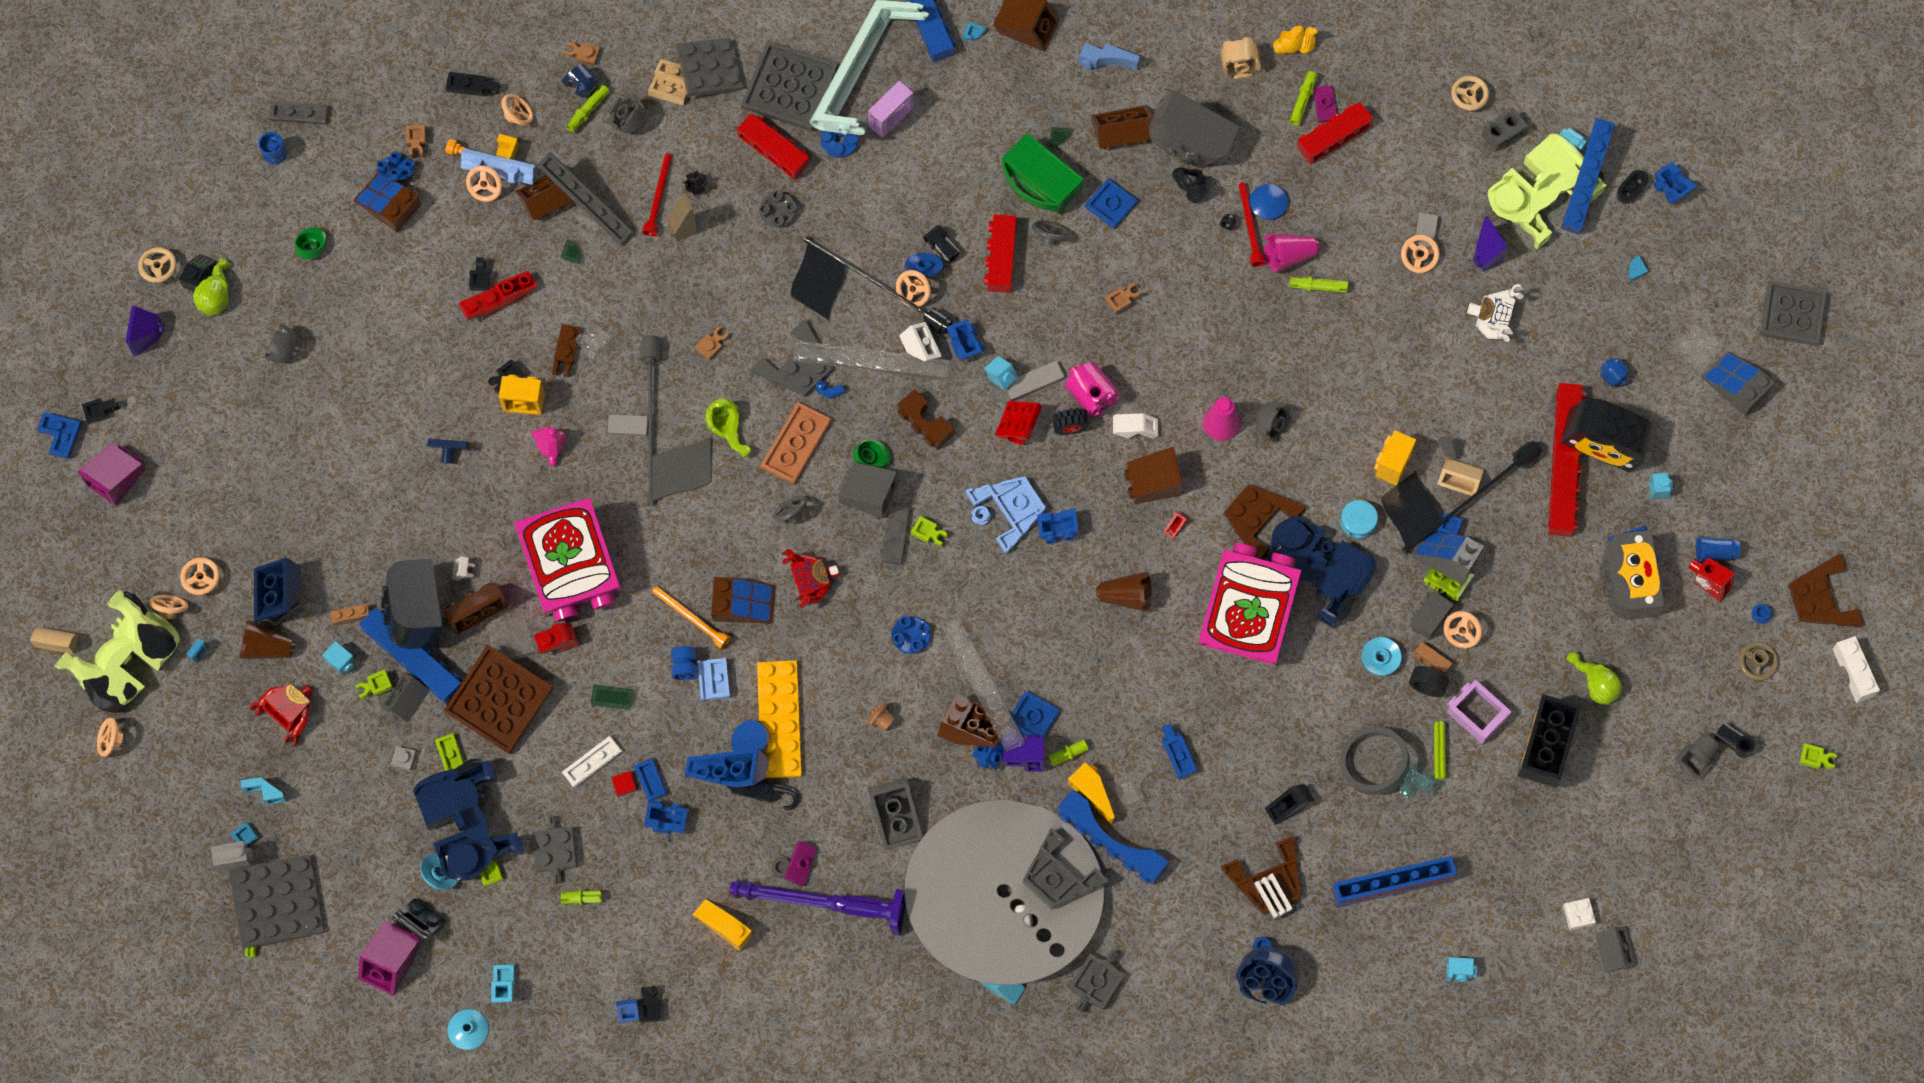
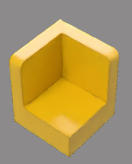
(507, 146)

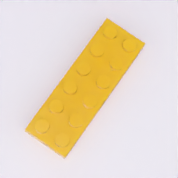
(780, 716)

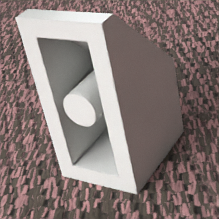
(920, 342)

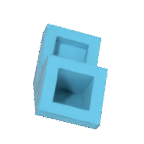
(270, 794)
(503, 983)

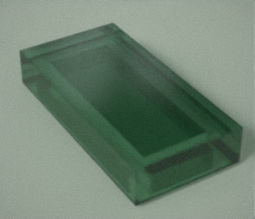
(611, 697)

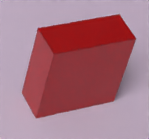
(623, 784)

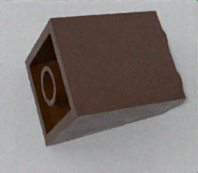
(1027, 22)
(1154, 477)

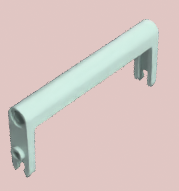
(826, 114)

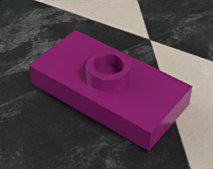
(1324, 103)
(800, 863)

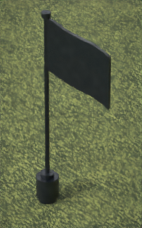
(821, 279)
(1415, 511)

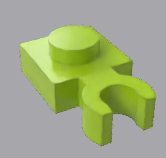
(926, 530)
(377, 683)
(1813, 757)

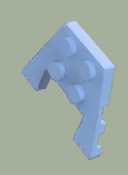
(1017, 503)

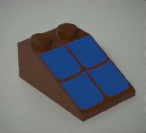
(388, 202)
(741, 601)

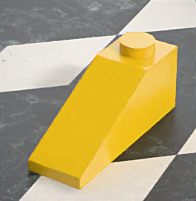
(1089, 785)
(723, 924)

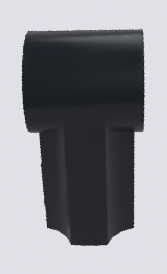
(939, 241)
(1733, 739)

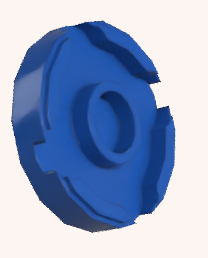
(750, 736)

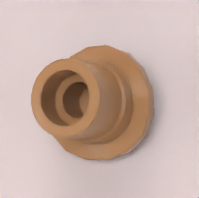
(880, 717)

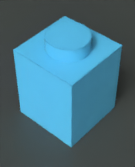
(1001, 372)
(339, 658)

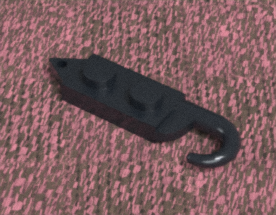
(766, 791)

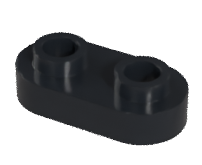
(1631, 187)

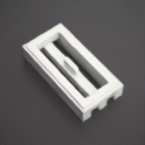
(1265, 881)

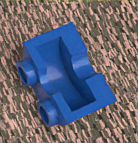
(1673, 183)
(964, 340)
(1058, 526)
(664, 818)

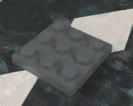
(709, 67)
(1793, 313)

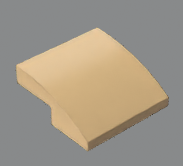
(668, 83)

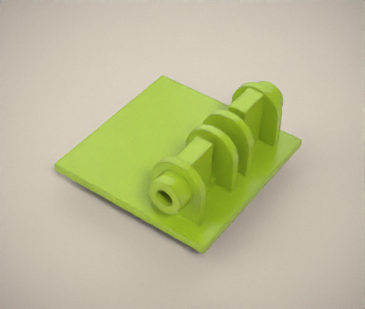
(1454, 589)

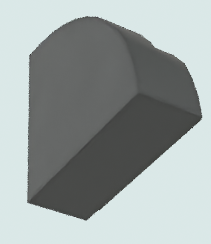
(1450, 446)

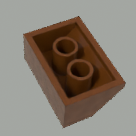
(1122, 127)
(542, 197)
(475, 608)

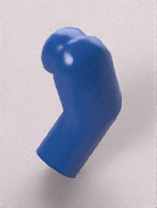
(827, 391)

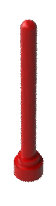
(651, 225)
(1257, 258)

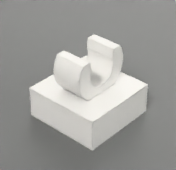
(460, 569)

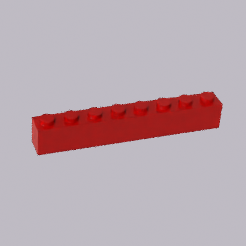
(1564, 467)

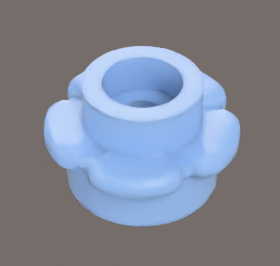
(981, 510)

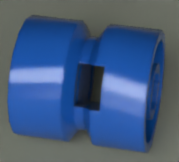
(272, 148)
(683, 660)

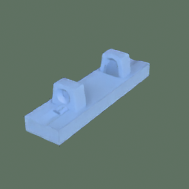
(505, 167)

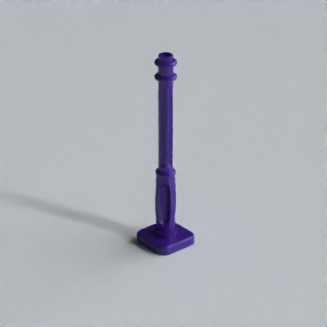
(849, 905)

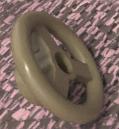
(1758, 665)

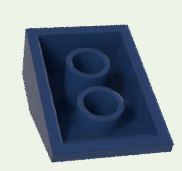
(275, 588)

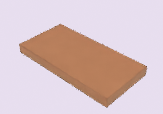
(795, 443)

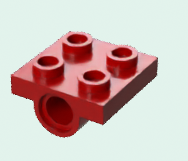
(1018, 421)

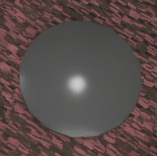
(778, 209)

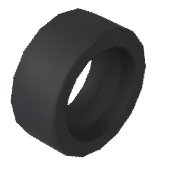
(1429, 681)

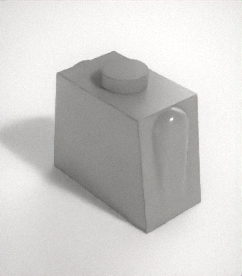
(231, 856)

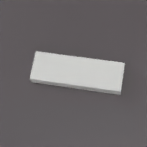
(592, 762)

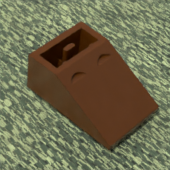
(967, 724)

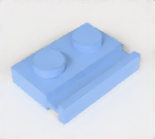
(713, 679)

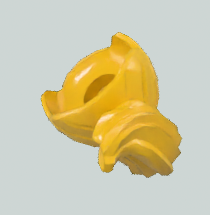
(1296, 40)

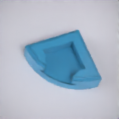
(973, 32)
(1637, 269)

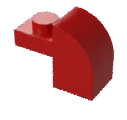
(559, 636)

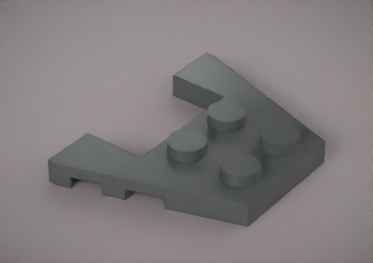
(795, 375)
(1053, 881)

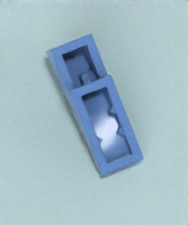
(1093, 57)

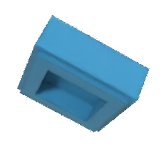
(197, 651)
(245, 834)

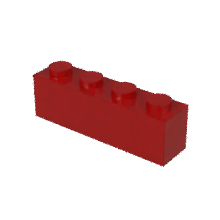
(1334, 132)
(773, 146)
(1001, 253)

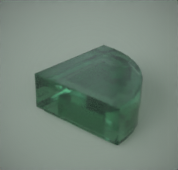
(1058, 136)
(570, 253)

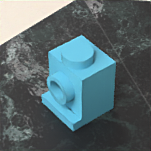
(1660, 486)
(1461, 969)

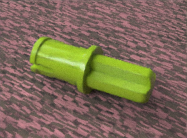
(1068, 753)
(581, 897)

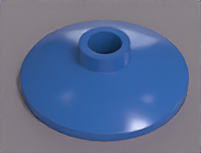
(924, 263)

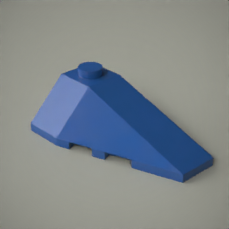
(729, 768)

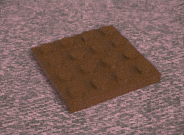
(498, 699)

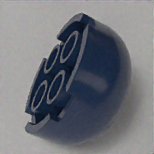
(1274, 968)

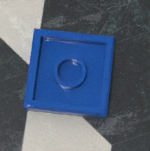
(1111, 203)
(1034, 715)

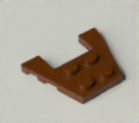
(1253, 509)
(1815, 600)
(1285, 874)

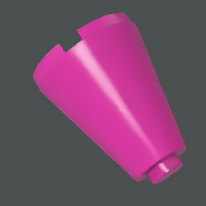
(1288, 250)
(1222, 420)

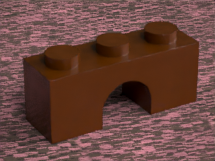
(935, 432)

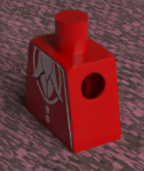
(1713, 577)

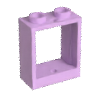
(891, 109)
(1473, 729)

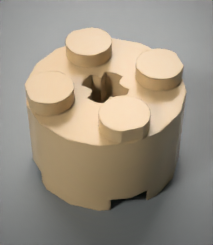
(1240, 58)

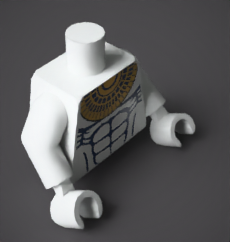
(1495, 313)

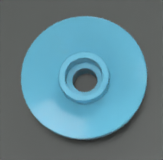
(1385, 648)
(433, 874)
(468, 1039)

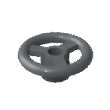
(1050, 230)
(791, 512)

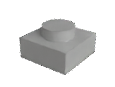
(403, 758)

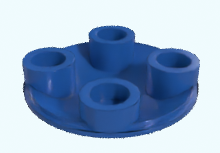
(395, 167)
(1268, 201)
(911, 635)

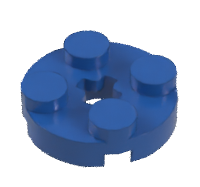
(838, 149)

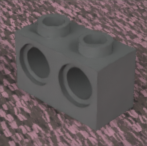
(1506, 133)

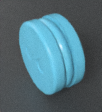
(1359, 519)

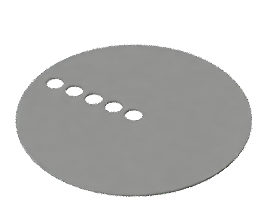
(956, 899)

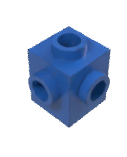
(988, 756)

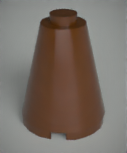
(1127, 591)
(263, 643)

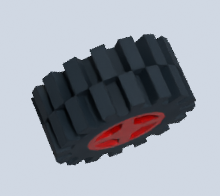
(1070, 421)

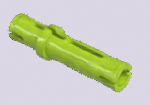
(1306, 90)
(581, 115)
(1318, 284)

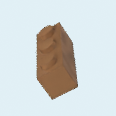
(349, 614)
(1432, 658)

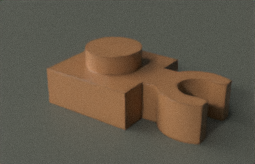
(585, 53)
(415, 138)
(1120, 299)
(710, 345)

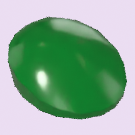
(310, 237)
(877, 450)

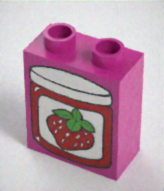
(568, 559)
(1250, 604)

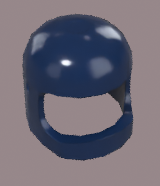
(584, 80)

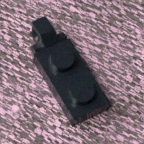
(471, 84)

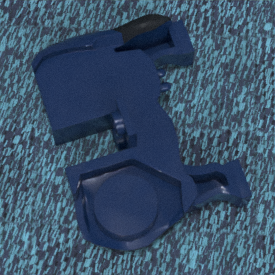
(1340, 579)
(454, 797)

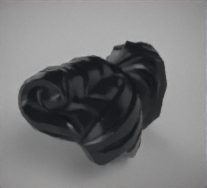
(1192, 183)

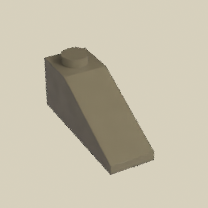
(681, 219)

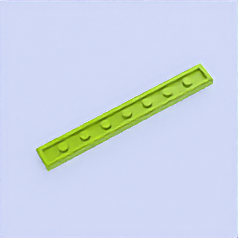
(451, 759)

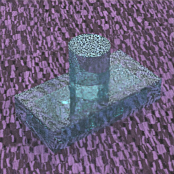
(1414, 779)

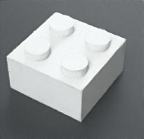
(1579, 914)

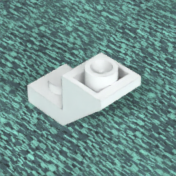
(1132, 424)

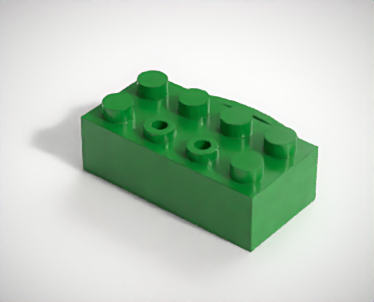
(1040, 175)

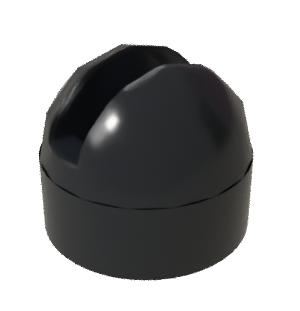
(1229, 219)

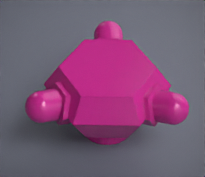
(549, 442)

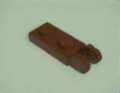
(566, 348)

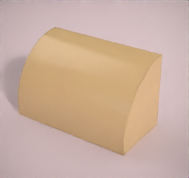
(1460, 477)
(54, 640)

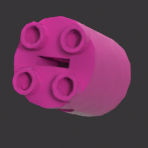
(1086, 383)

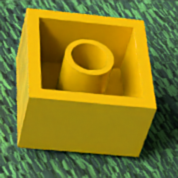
(521, 395)
(1394, 457)

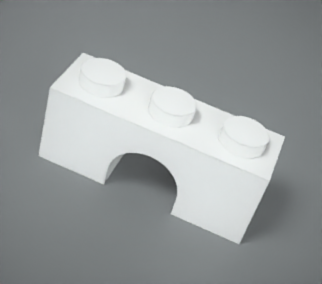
(1861, 678)

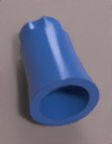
(1716, 549)

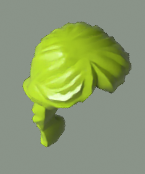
(212, 294)
(723, 421)
(1601, 682)

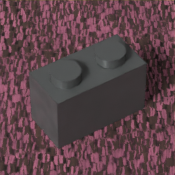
(1431, 614)

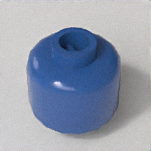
(1614, 372)

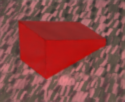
(1176, 524)

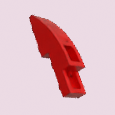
(500, 296)

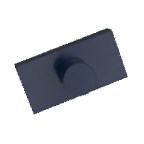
(448, 448)

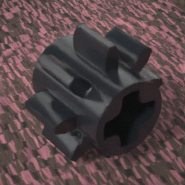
(695, 183)

